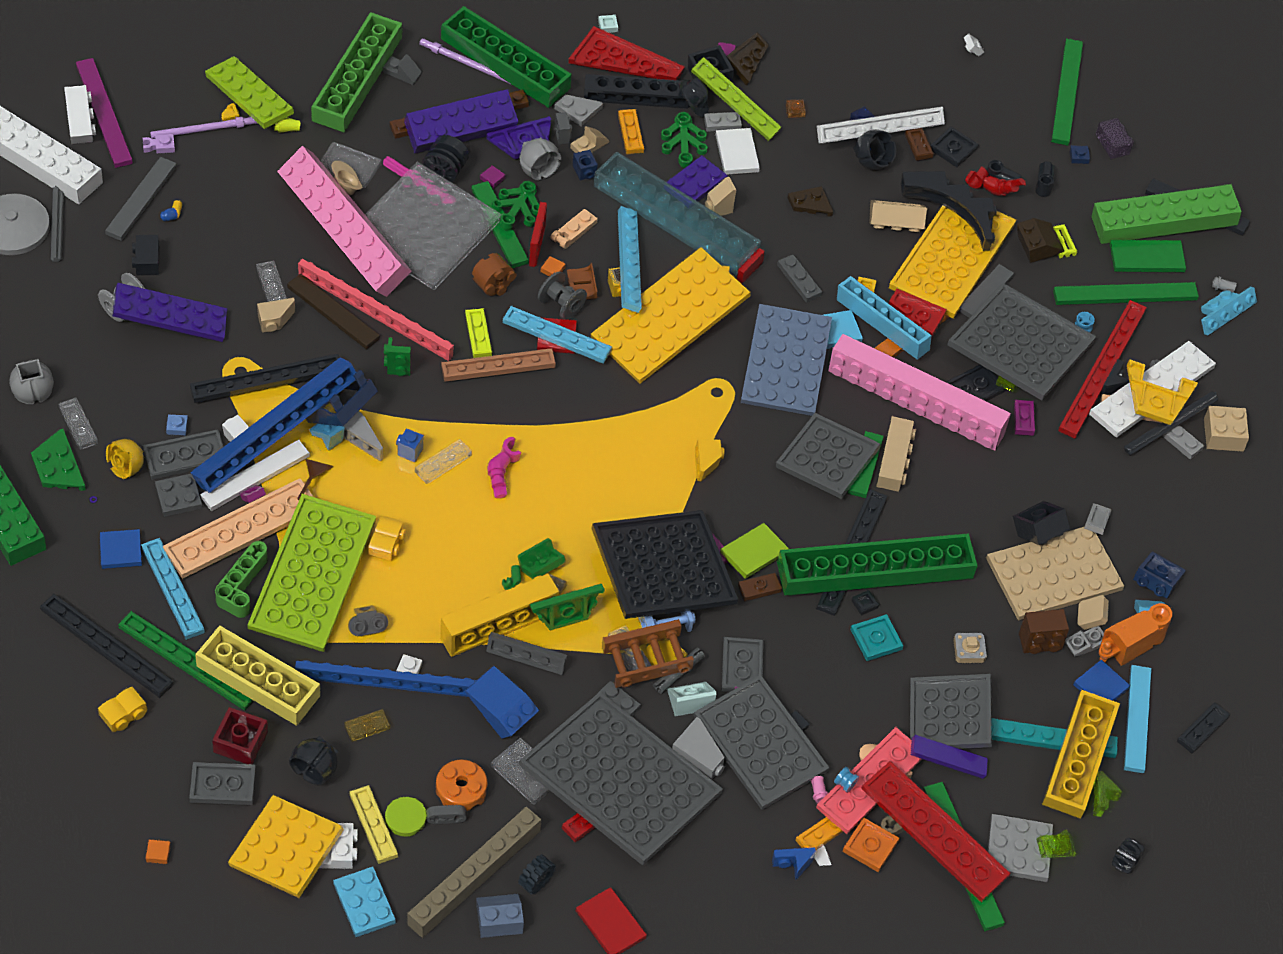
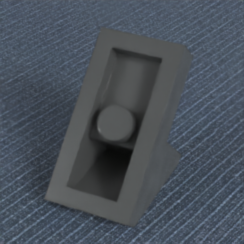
(402, 69)

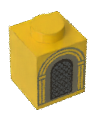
(614, 281)

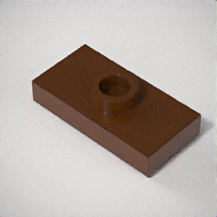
(919, 144)
(759, 587)

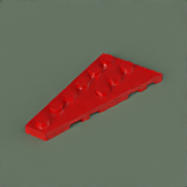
(615, 54)

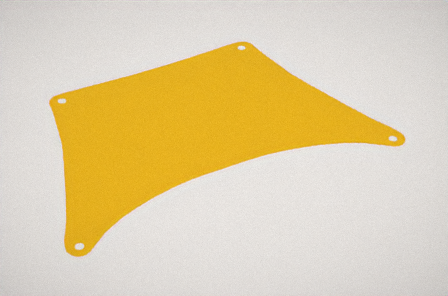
(465, 538)

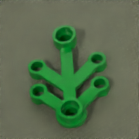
(684, 121)
(525, 190)

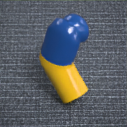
(172, 213)

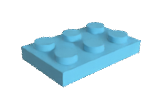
(364, 901)

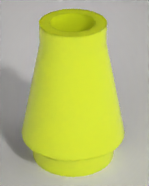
(287, 125)

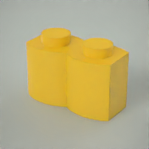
(386, 538)
(123, 709)

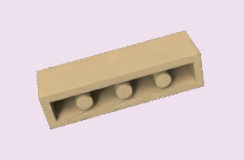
(895, 454)

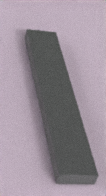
(140, 199)

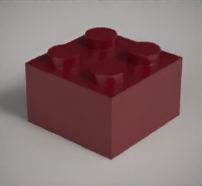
(240, 736)

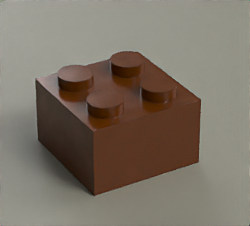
(1043, 631)

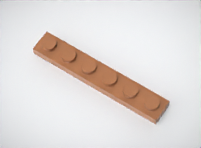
(498, 365)

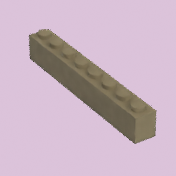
(473, 872)

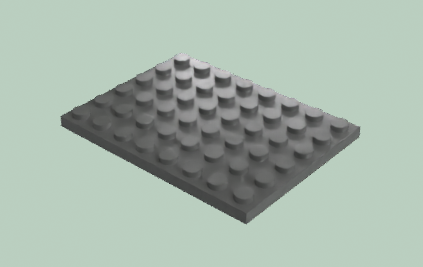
(620, 777)

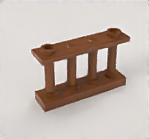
(647, 635)

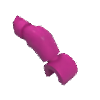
(498, 464)

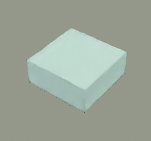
(608, 23)

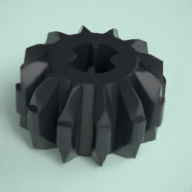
(1128, 855)

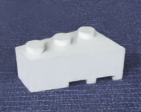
(79, 114)

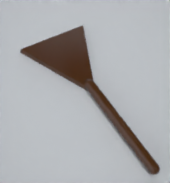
(314, 469)

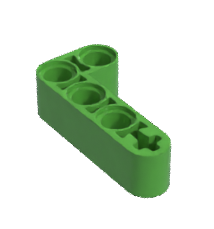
(253, 557)

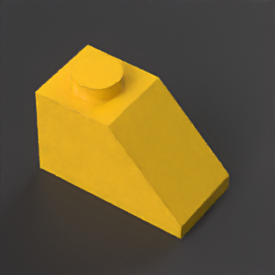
(707, 456)

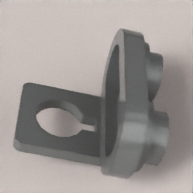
(367, 621)

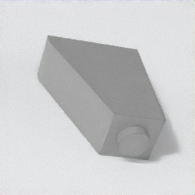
(700, 749)

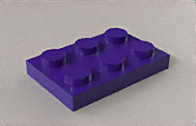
(698, 178)

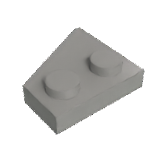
(578, 109)

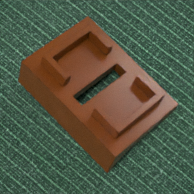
(580, 276)

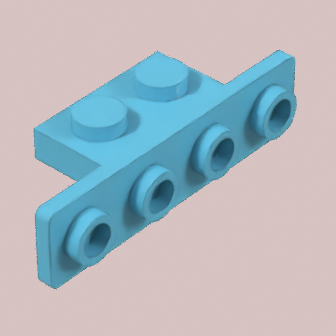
(1226, 307)

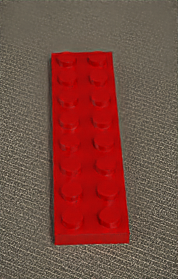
(935, 831)

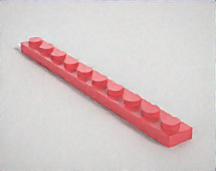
(376, 310)

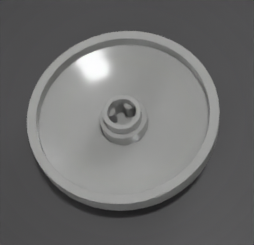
(22, 224)

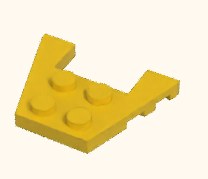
(1155, 400)

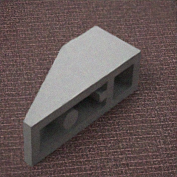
(361, 435)

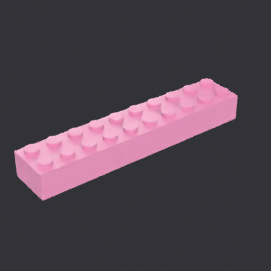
(344, 221)
(919, 392)

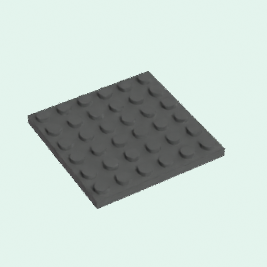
(1022, 341)

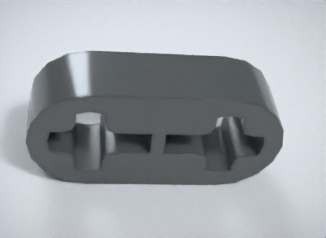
(446, 814)

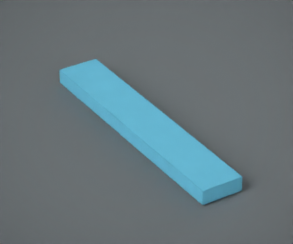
(557, 334)
(173, 589)
(1137, 719)

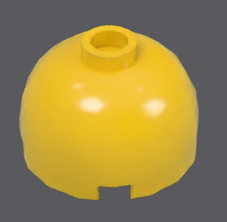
(125, 457)

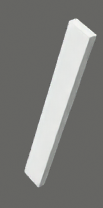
(888, 123)

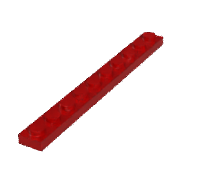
(1095, 380)

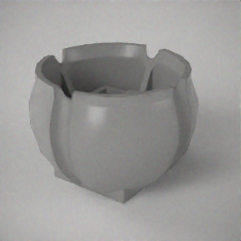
(539, 158)
(33, 388)

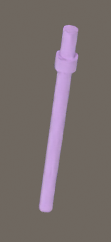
(437, 48)
(238, 122)

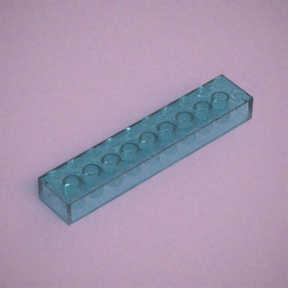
(675, 212)

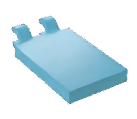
(843, 323)

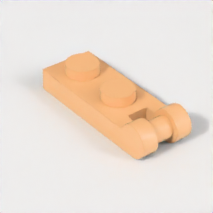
(574, 228)

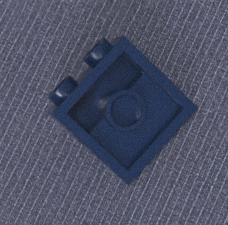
(1159, 575)

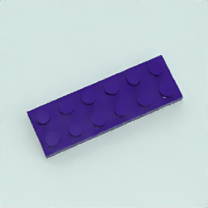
(169, 312)

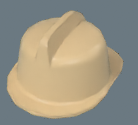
(346, 177)

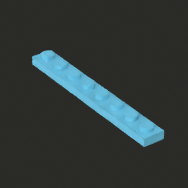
(629, 259)

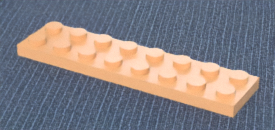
(235, 530)

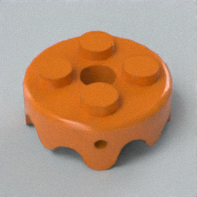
(468, 795)

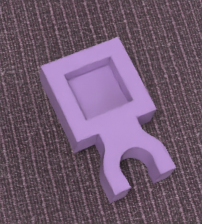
(161, 144)

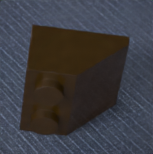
(1038, 239)

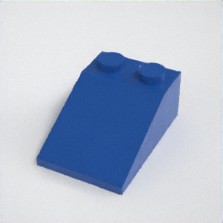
(501, 702)

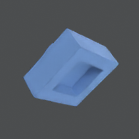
(177, 424)

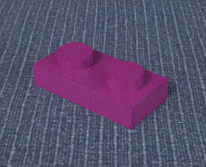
(1024, 417)

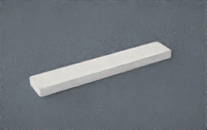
(255, 475)

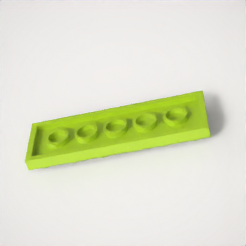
(249, 92)

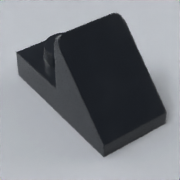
(1115, 380)

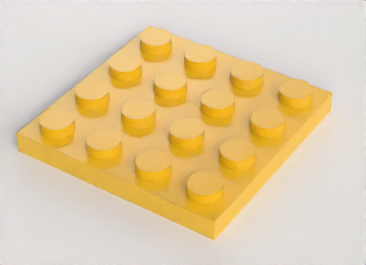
(286, 846)

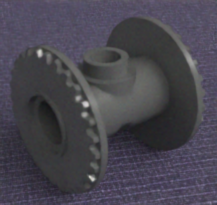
(570, 300)

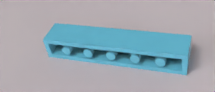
(884, 317)

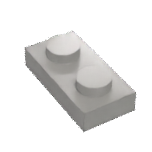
(722, 121)
(1184, 441)

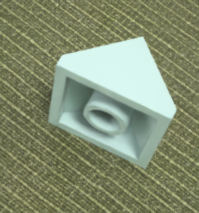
(691, 697)

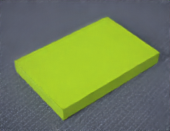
(753, 550)

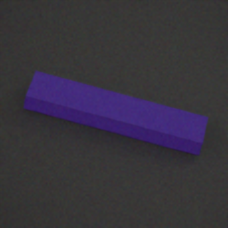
(949, 756)

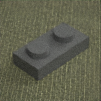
(620, 698)

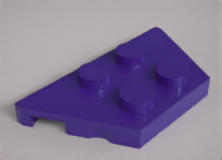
(512, 138)

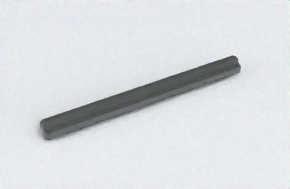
(57, 225)

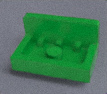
(397, 359)
(540, 559)

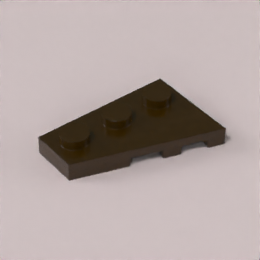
(747, 56)

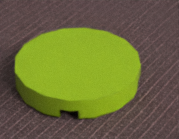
(405, 816)

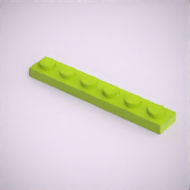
(736, 99)

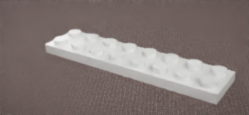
(1118, 410)

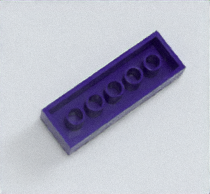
(461, 119)

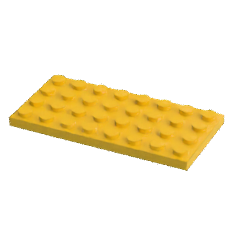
(949, 260)
(671, 315)

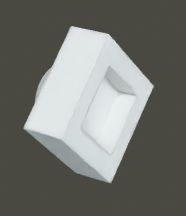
(973, 45)
(409, 664)

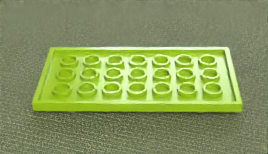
(312, 572)

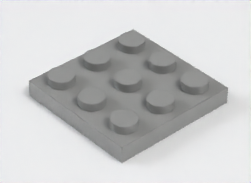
(1016, 848)

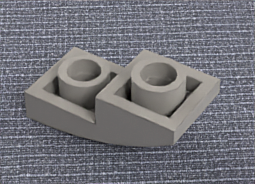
(1085, 642)

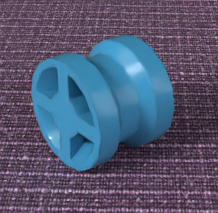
(1085, 318)
(846, 779)

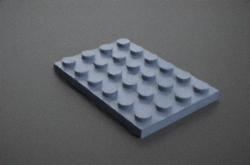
(786, 360)

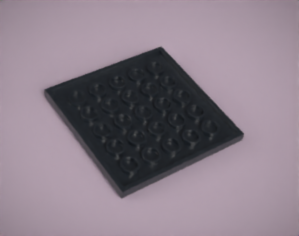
(664, 564)

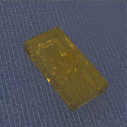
(367, 725)

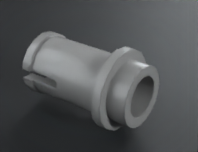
(1222, 284)

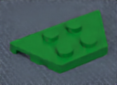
(57, 463)
(567, 608)

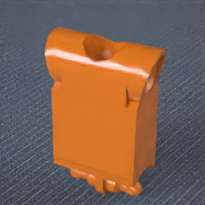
(1136, 634)

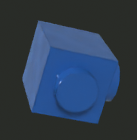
(410, 445)

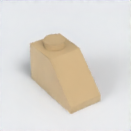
(722, 197)
(275, 314)

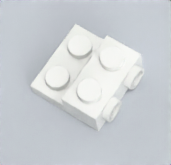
(342, 852)

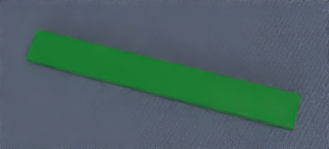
(1067, 92)
(1124, 293)
(179, 656)
(987, 909)

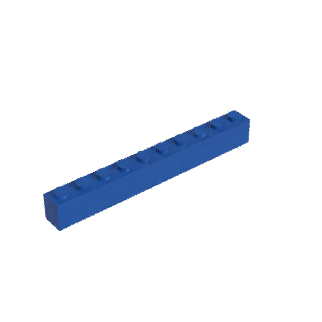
(274, 425)

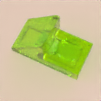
(1104, 791)
(1056, 845)

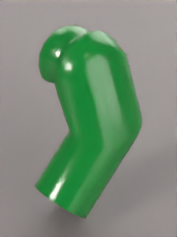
(515, 578)

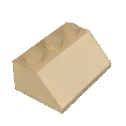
(897, 215)

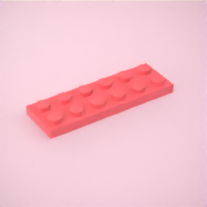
(850, 808)

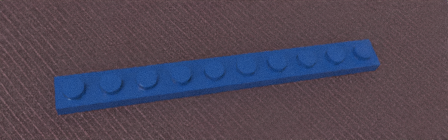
(384, 678)

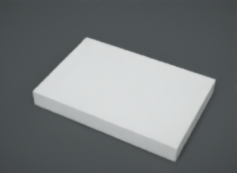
(737, 151)

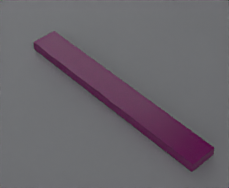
(104, 113)

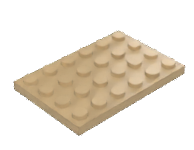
(1055, 573)

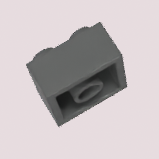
(563, 128)

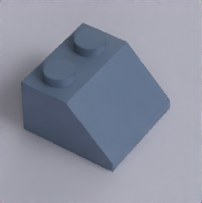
(500, 915)

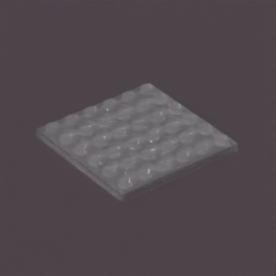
(431, 223)

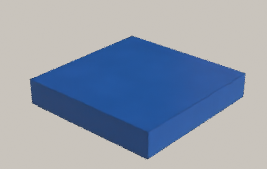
(120, 549)
(1102, 682)

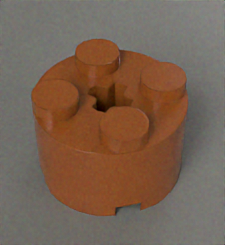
(493, 275)

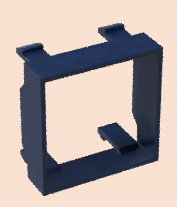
(343, 414)

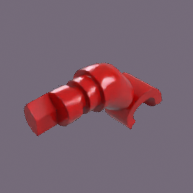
(994, 185)

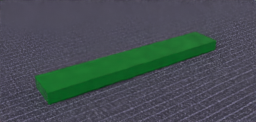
(506, 238)

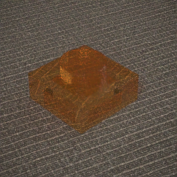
(795, 108)

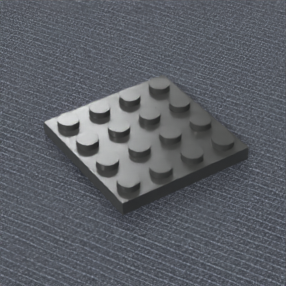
(828, 455)
(952, 710)

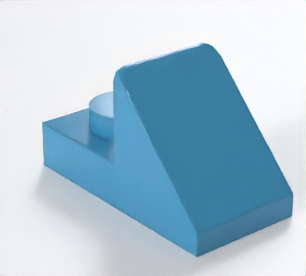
(330, 434)

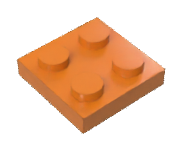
(870, 844)

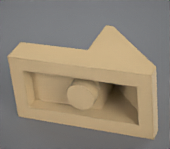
(592, 140)

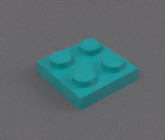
(876, 637)

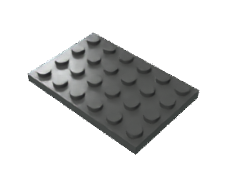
(761, 742)

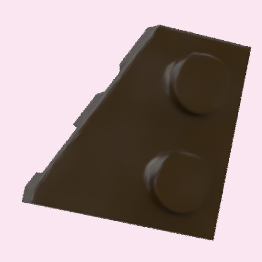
(810, 201)

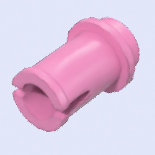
(818, 788)

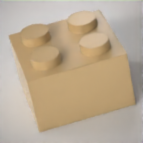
(1226, 428)

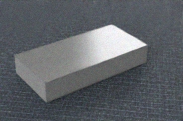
(1097, 518)

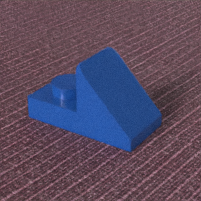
(799, 857)

